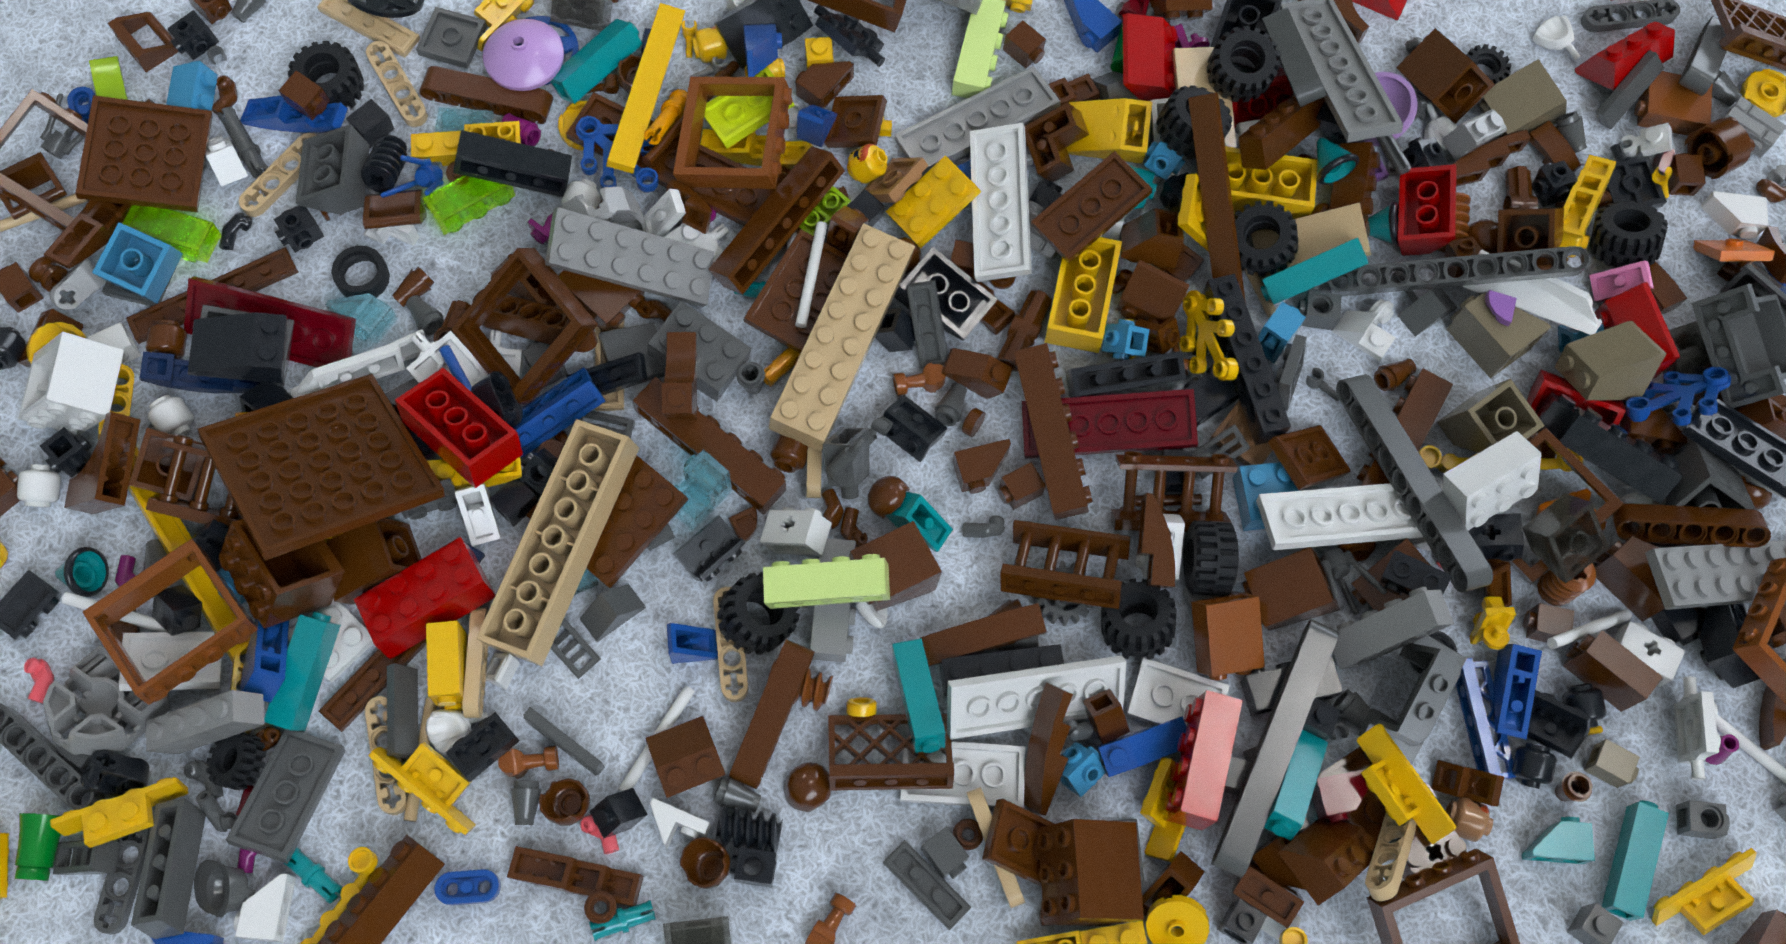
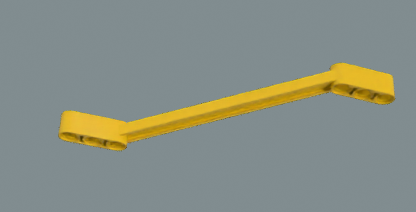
(172, 535)

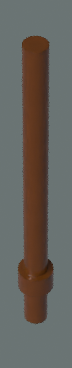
(675, 129)

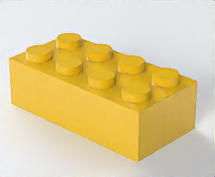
(1286, 182)
(1084, 297)

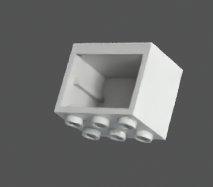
(70, 384)

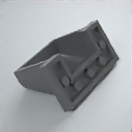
(1747, 340)
(1439, 675)

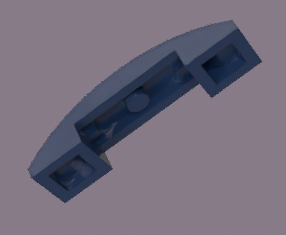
(173, 373)

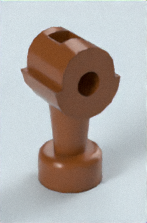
(930, 379)
(517, 764)
(825, 930)

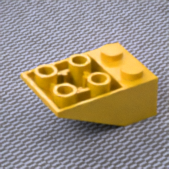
(1114, 126)

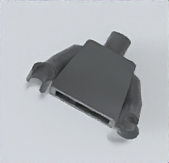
(848, 455)

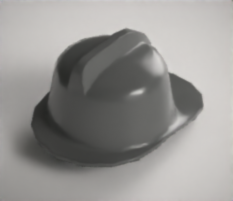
(220, 888)

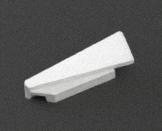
(1545, 298)
(378, 362)

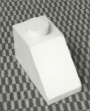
(1738, 213)
(267, 911)

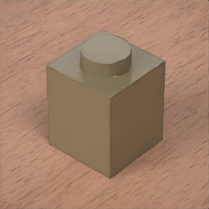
(1612, 764)

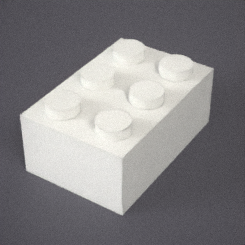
(1493, 480)

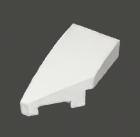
(404, 233)

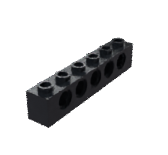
(1254, 379)

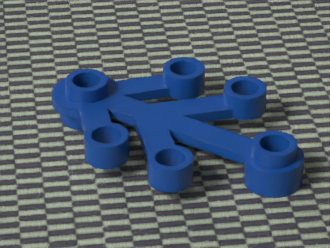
(599, 137)
(1713, 381)

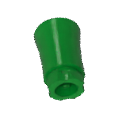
(36, 846)

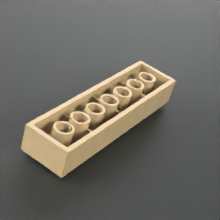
(841, 337)
(558, 542)

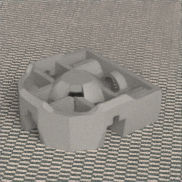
(617, 207)
(101, 697)

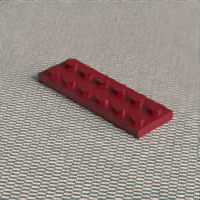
(317, 334)
(1126, 422)

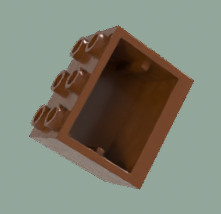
(281, 585)
(1090, 873)

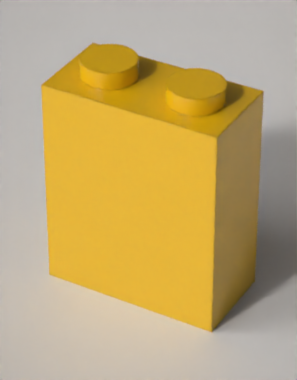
(446, 663)

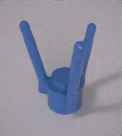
(427, 176)

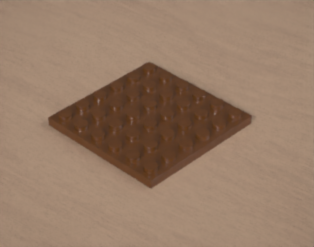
(319, 465)

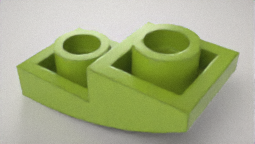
(108, 77)
(829, 205)

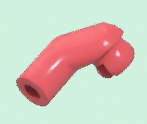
(41, 676)
(609, 844)

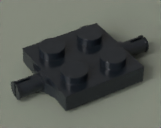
(850, 34)
(1633, 180)

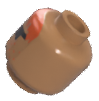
(1470, 818)

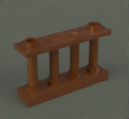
(198, 508)
(1129, 517)
(1061, 585)

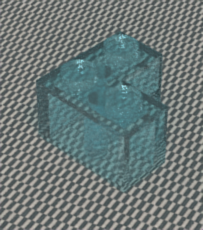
(705, 486)

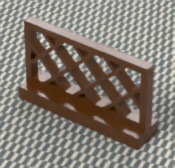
(1752, 32)
(885, 775)

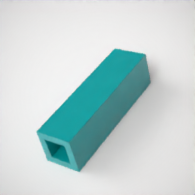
(596, 60)
(1314, 271)
(305, 669)
(918, 696)
(1297, 786)
(1635, 860)

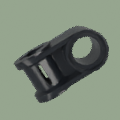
(498, 396)
(116, 775)

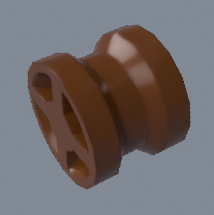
(46, 272)

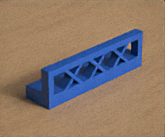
(557, 409)
(1477, 721)

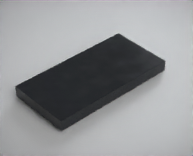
(1741, 444)

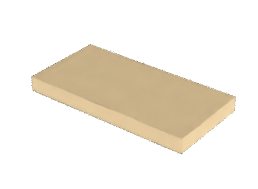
(1191, 69)
(1320, 233)

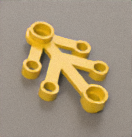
(1195, 306)

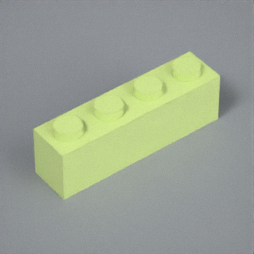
(978, 49)
(826, 582)

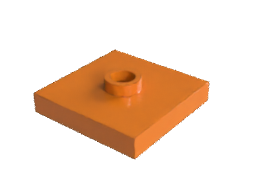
(1733, 250)

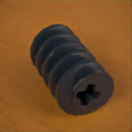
(384, 163)
(748, 829)

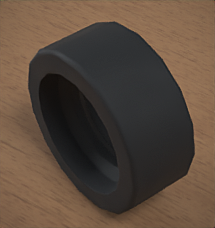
(354, 255)

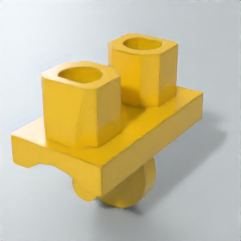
(1492, 623)

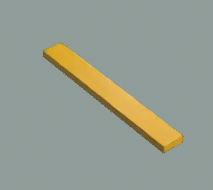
(645, 89)

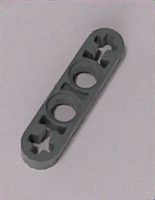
(1630, 16)
(132, 873)

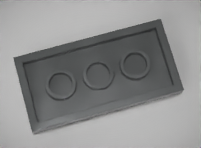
(286, 795)

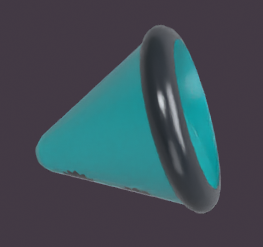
(1333, 162)
(1385, 224)
(82, 566)

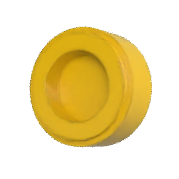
(861, 707)

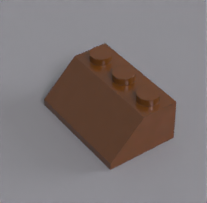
(1328, 857)

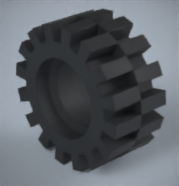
(1491, 59)
(236, 761)

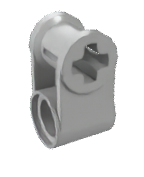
(80, 282)

